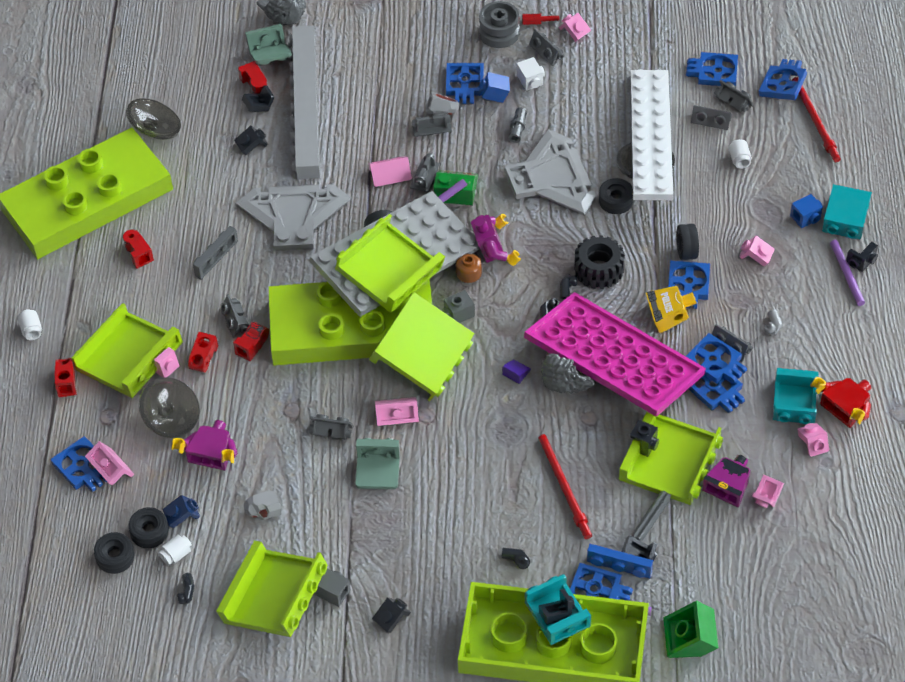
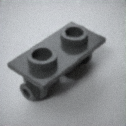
(545, 47)
(740, 99)
(711, 117)
(427, 126)
(425, 173)
(232, 311)
(731, 340)
(323, 424)

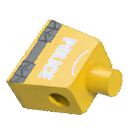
(669, 307)

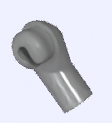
(775, 324)

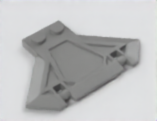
(552, 174)
(293, 212)

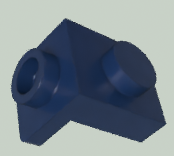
(180, 510)

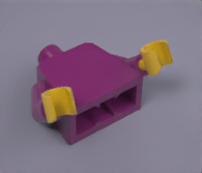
(489, 240)
(208, 446)

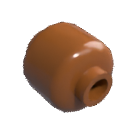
(468, 268)

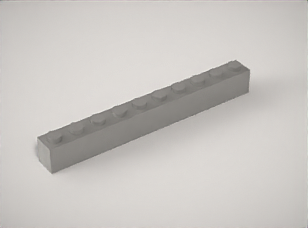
(305, 103)

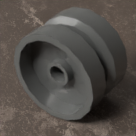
(499, 24)

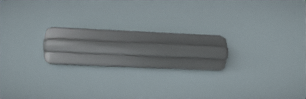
(651, 516)

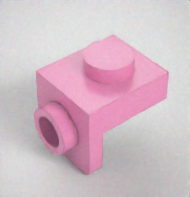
(575, 26)
(757, 249)
(166, 362)
(815, 438)
(767, 491)

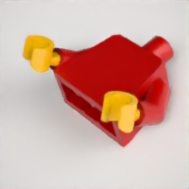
(845, 399)

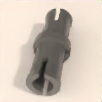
(517, 125)

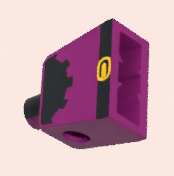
(728, 480)

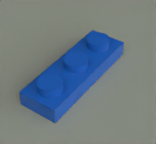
(619, 561)

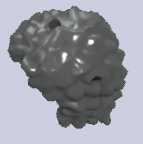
(283, 11)
(562, 376)

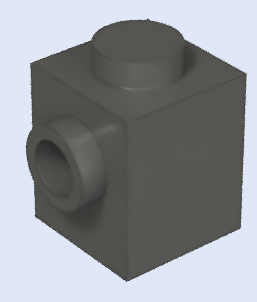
(459, 306)
(333, 587)

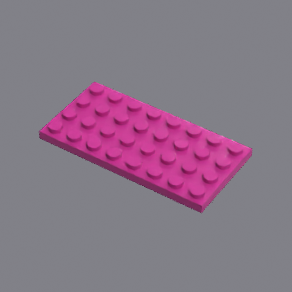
(615, 353)

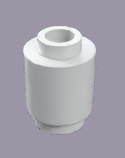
(740, 154)
(29, 324)
(175, 549)

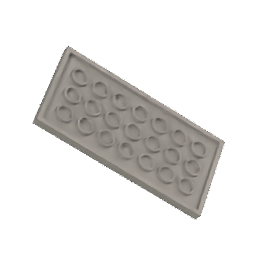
(423, 221)

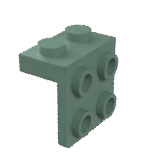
(267, 44)
(377, 463)

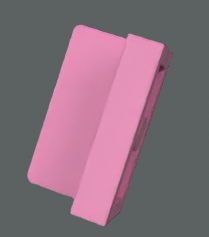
(390, 171)
(396, 411)
(107, 463)

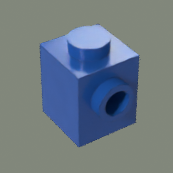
(495, 87)
(806, 211)

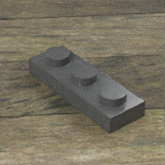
(215, 252)

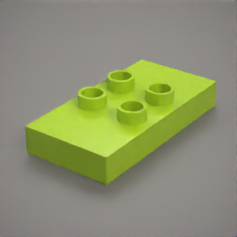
(85, 192)
(319, 326)
(507, 643)

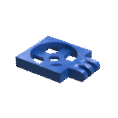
(696, 68)
(786, 71)
(464, 92)
(690, 267)
(730, 371)
(726, 400)
(90, 476)
(616, 592)

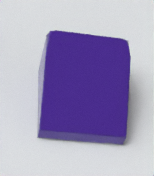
(515, 371)

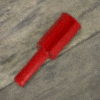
(536, 19)

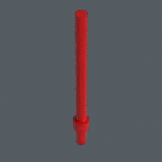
(829, 144)
(579, 517)

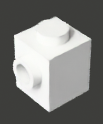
(530, 73)

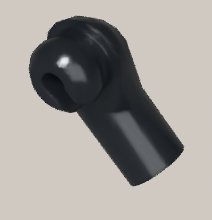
(565, 285)
(548, 306)
(518, 556)
(188, 584)

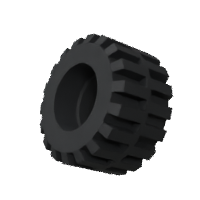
(599, 250)

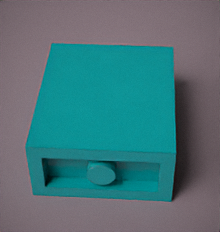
(846, 212)
(794, 396)
(548, 593)

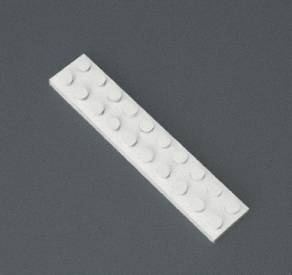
(651, 135)

